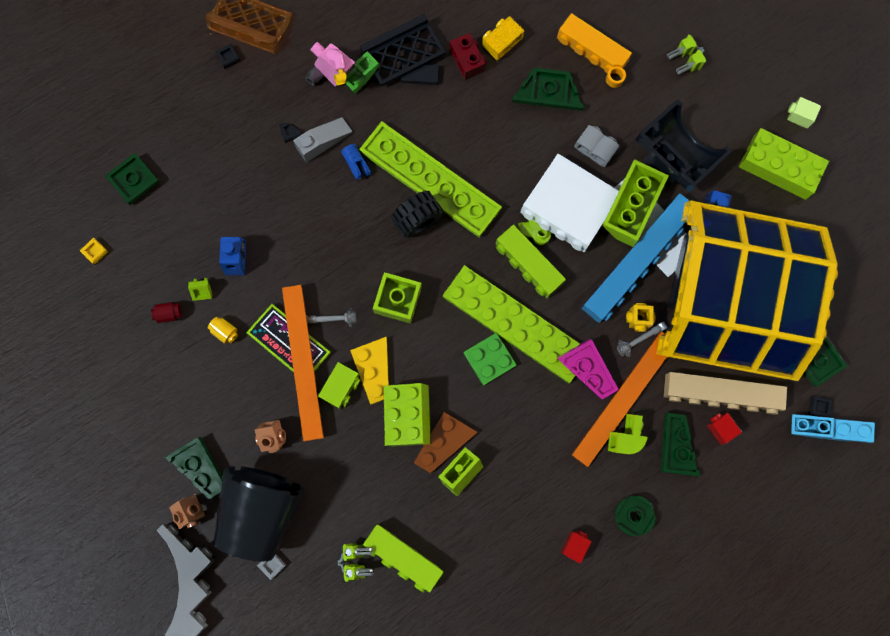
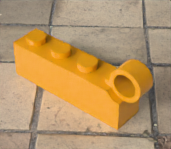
(595, 47)

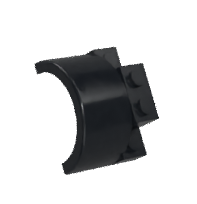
(677, 151)

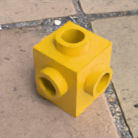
(646, 314)

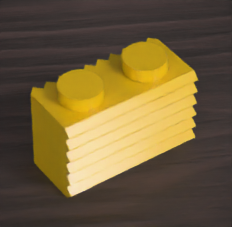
(503, 37)

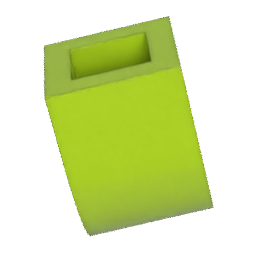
(629, 441)

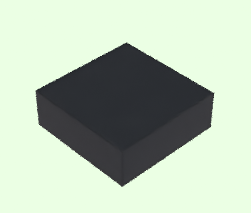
(227, 56)
(820, 406)

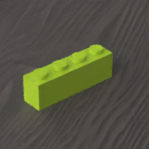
(529, 261)
(403, 558)

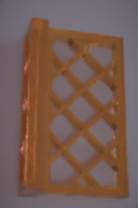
(243, 31)

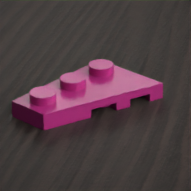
(590, 368)

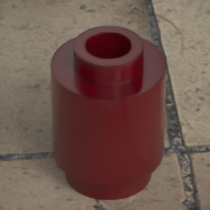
(166, 312)

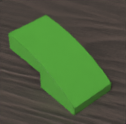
(363, 71)

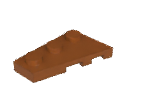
(445, 440)

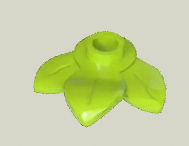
(532, 230)

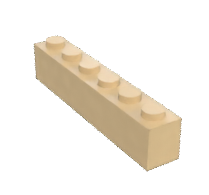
(725, 392)

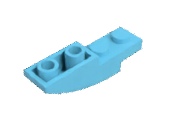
(832, 428)

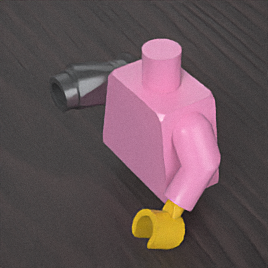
(330, 63)

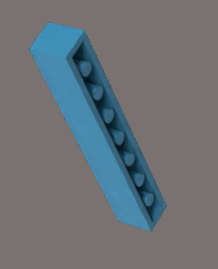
(636, 262)

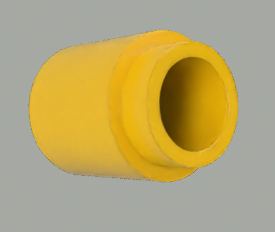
(222, 330)

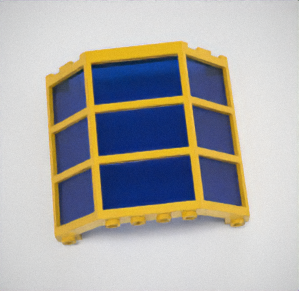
(751, 292)

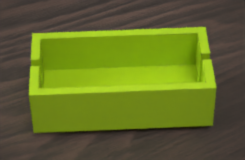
(783, 164)

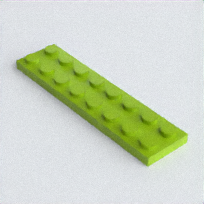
(424, 173)
(511, 321)

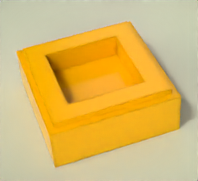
(93, 251)

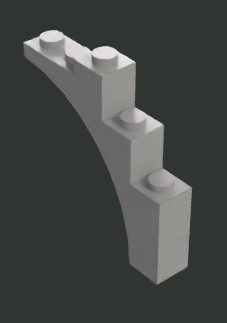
(192, 591)

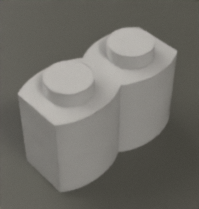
(596, 145)

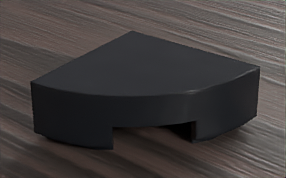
(289, 132)

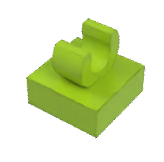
(200, 290)

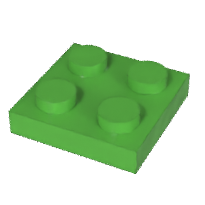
(489, 359)

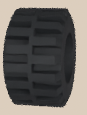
(416, 214)

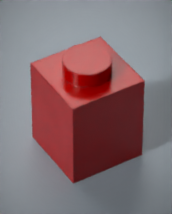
(723, 428)
(576, 546)

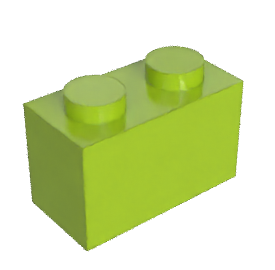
(339, 386)
(461, 471)

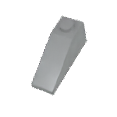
(321, 138)

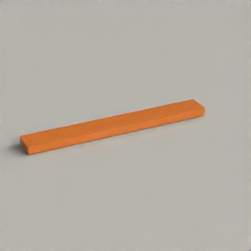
(302, 363)
(619, 404)

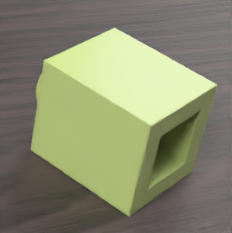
(803, 112)

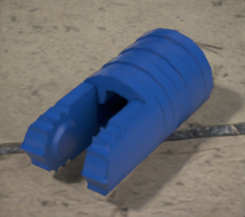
(354, 159)

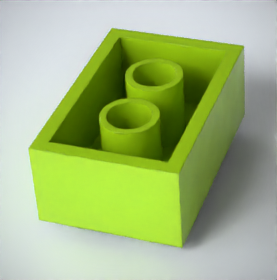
(406, 415)

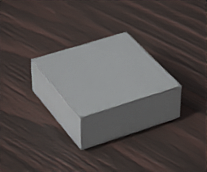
(272, 567)

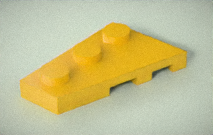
(373, 368)

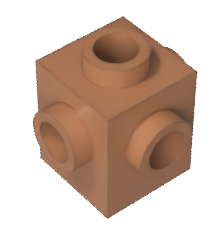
(270, 436)
(187, 512)

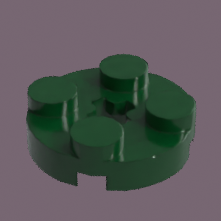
(645, 512)

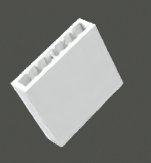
(570, 203)

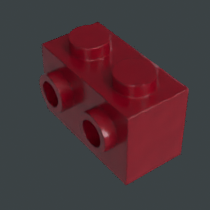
(467, 56)

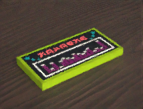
(272, 334)

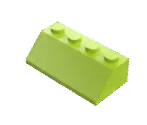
(634, 203)

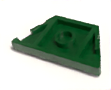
(549, 89)

